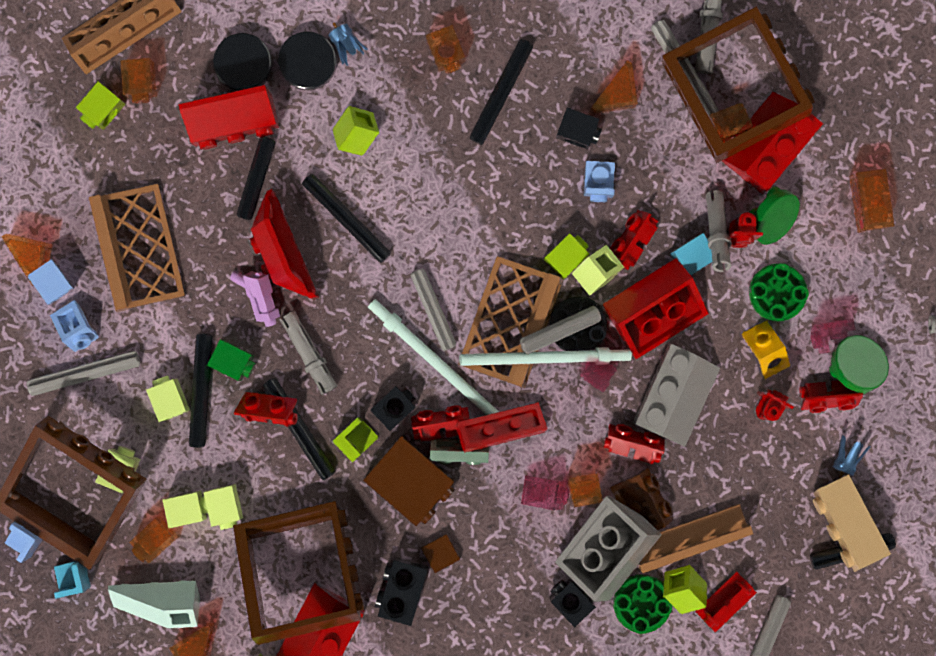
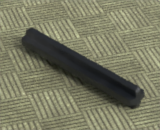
(501, 91)
(346, 218)
(200, 390)
(303, 435)

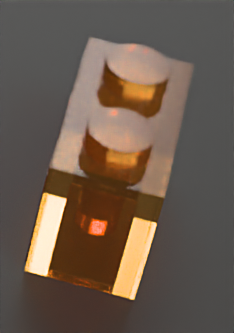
(871, 200)

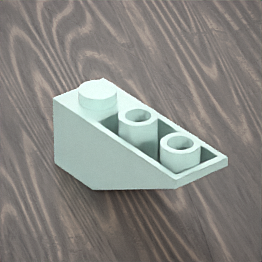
(161, 603)

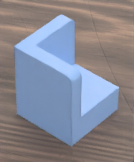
(50, 282)
(22, 541)

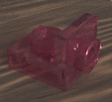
(834, 329)
(597, 375)
(545, 493)

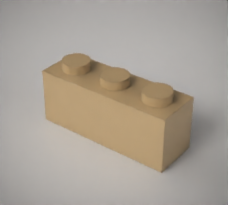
(850, 524)

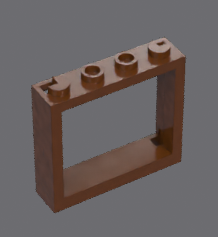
(694, 106)
(284, 522)
(49, 526)

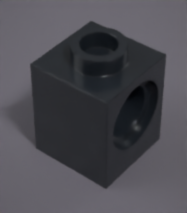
(579, 129)
(381, 410)
(580, 610)

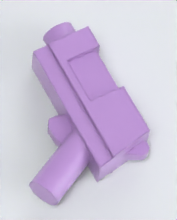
(259, 291)

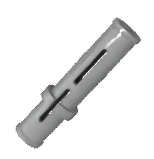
(710, 18)
(719, 240)
(305, 347)

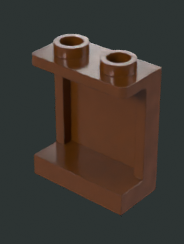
(410, 482)

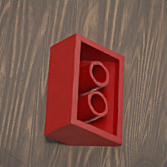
(229, 117)
(770, 157)
(656, 308)
(322, 642)

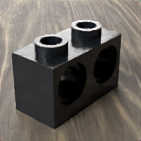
(407, 592)

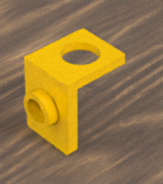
(766, 348)

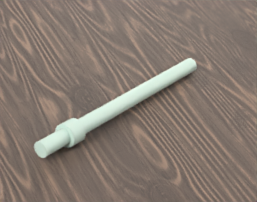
(393, 323)
(600, 356)

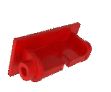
(638, 227)
(743, 231)
(818, 399)
(772, 405)
(265, 407)
(427, 423)
(647, 446)
(726, 601)

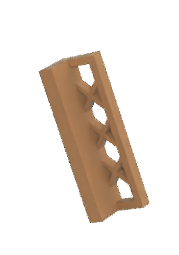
(120, 31)
(696, 537)

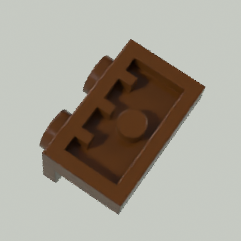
(644, 497)

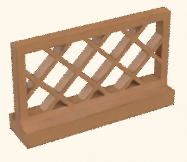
(111, 252)
(538, 318)

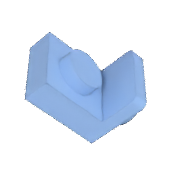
(599, 180)
(73, 327)

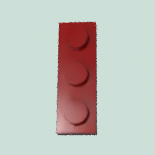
(501, 427)

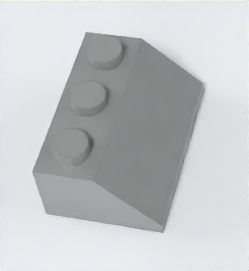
(676, 394)
(607, 549)

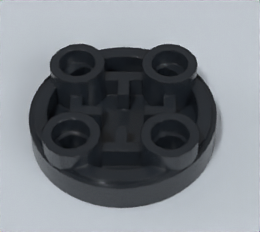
(307, 61)
(242, 62)
(587, 338)

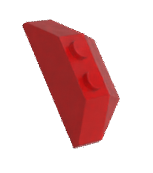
(279, 249)

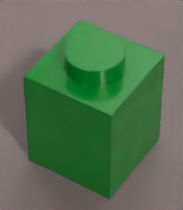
(232, 361)

